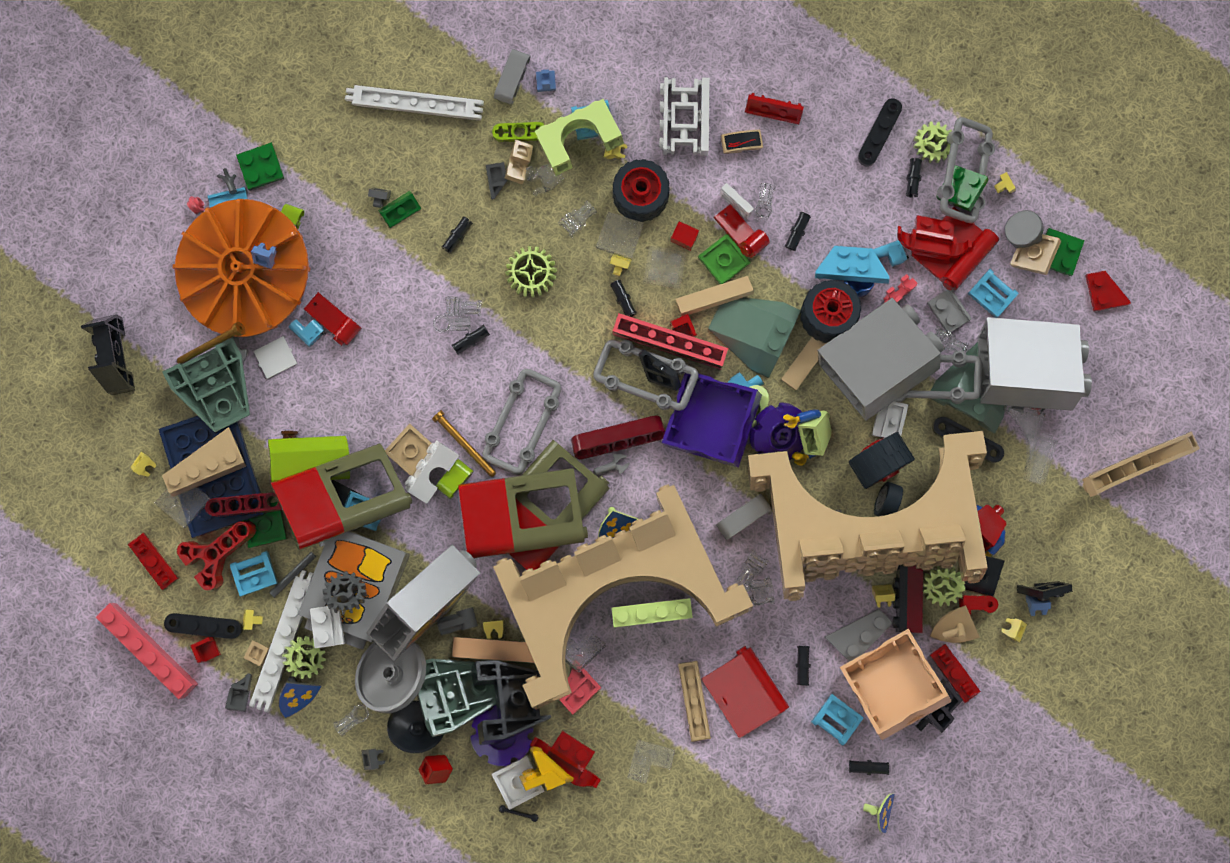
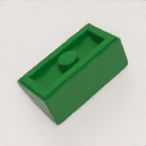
(399, 209)

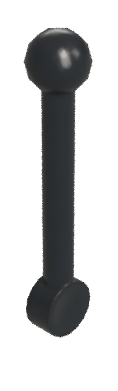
(534, 817)

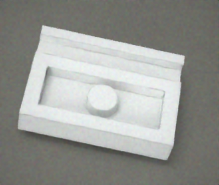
(738, 203)
(890, 420)
(326, 627)

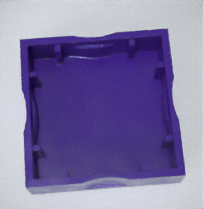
(714, 420)

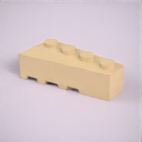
(206, 464)

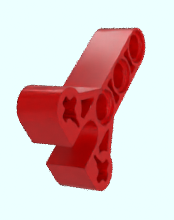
(214, 566)

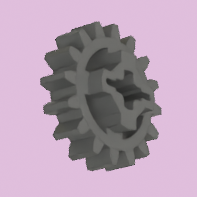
(345, 588)

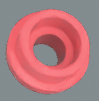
(196, 205)

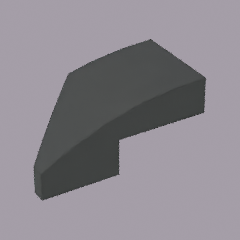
(496, 178)
(239, 694)

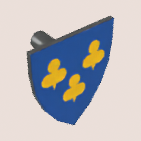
(296, 696)

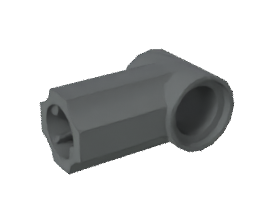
(461, 621)

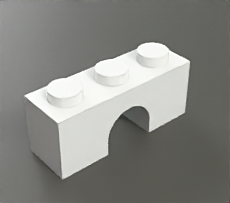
(437, 456)

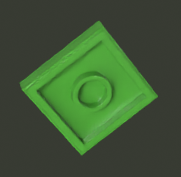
(724, 259)

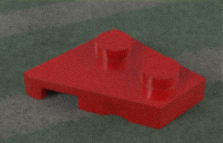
(1105, 292)

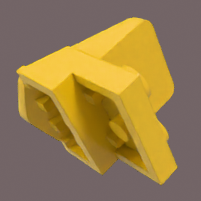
(547, 772)

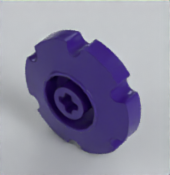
(772, 435)
(500, 753)

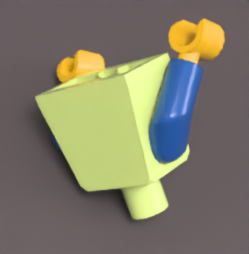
(814, 433)

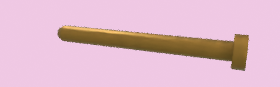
(237, 329)
(462, 441)

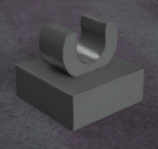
(379, 196)
(370, 759)

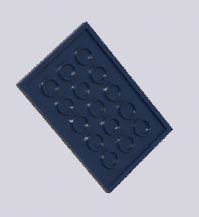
(187, 437)

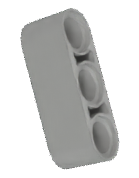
(511, 76)
(743, 516)

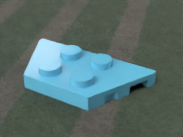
(852, 265)

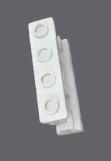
(699, 116)

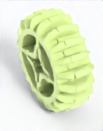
(529, 255)

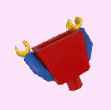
(992, 528)

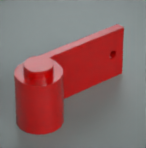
(741, 233)
(332, 319)

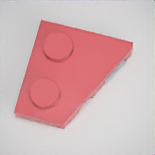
(582, 688)

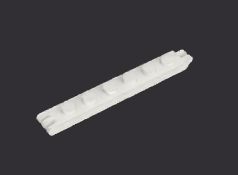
(415, 102)
(285, 632)

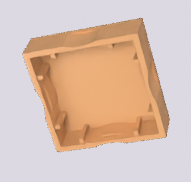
(895, 684)

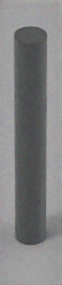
(292, 574)

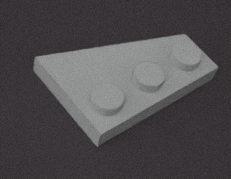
(859, 635)

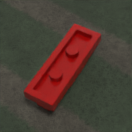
(774, 109)
(153, 561)
(955, 673)

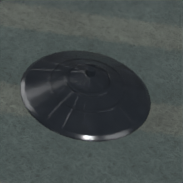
(408, 730)

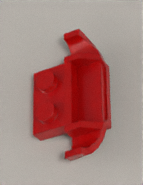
(933, 239)
(571, 757)

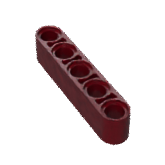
(618, 437)
(245, 505)

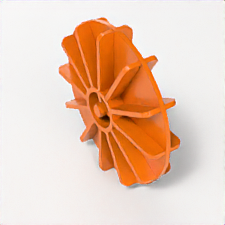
(219, 274)

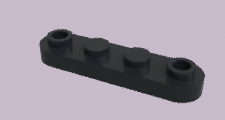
(879, 132)
(953, 427)
(203, 626)

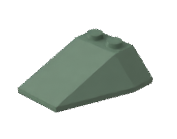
(755, 330)
(213, 385)
(987, 415)
(449, 696)

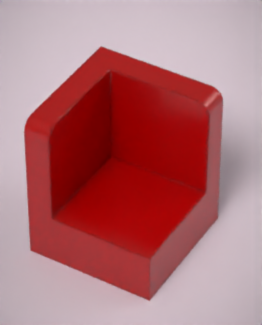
(684, 236)
(683, 325)
(205, 650)
(435, 769)

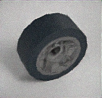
(888, 499)

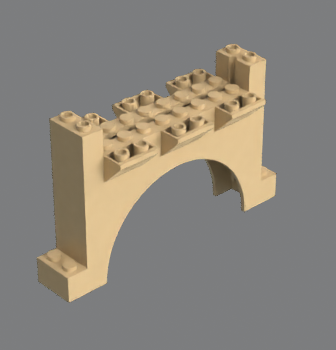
(927, 534)
(555, 595)

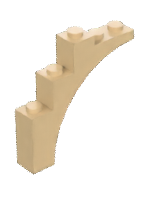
(1140, 463)

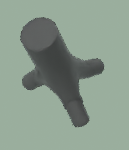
(229, 180)

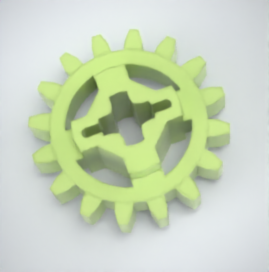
(938, 134)
(945, 593)
(297, 661)

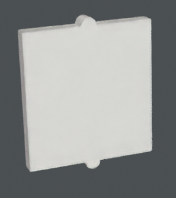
(275, 357)

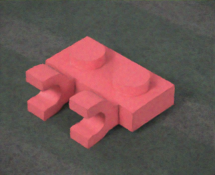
(904, 288)

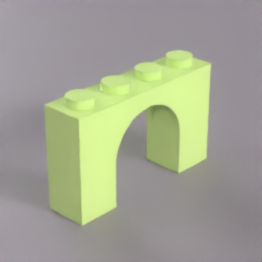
(594, 117)
(652, 612)

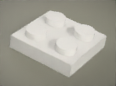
(511, 786)

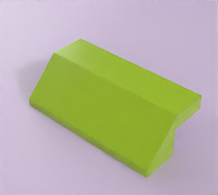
(299, 454)

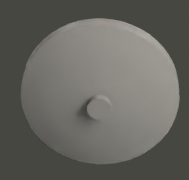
(389, 684)

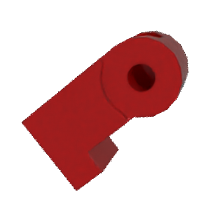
(986, 604)

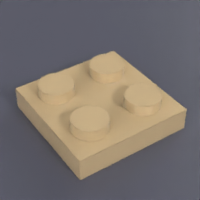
(1038, 256)
(408, 449)

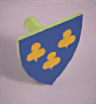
(615, 522)
(882, 812)

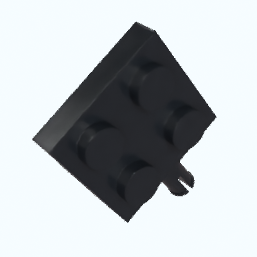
(942, 717)

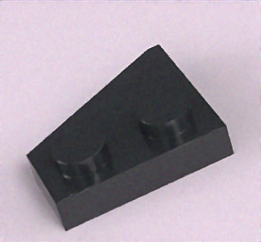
(658, 372)
(1044, 591)

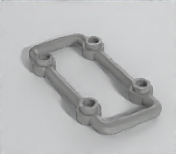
(984, 149)
(957, 394)
(663, 400)
(526, 454)

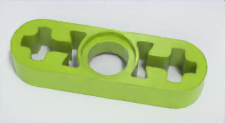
(514, 126)

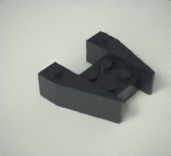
(110, 358)
(512, 703)

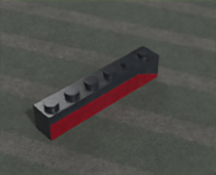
(908, 599)

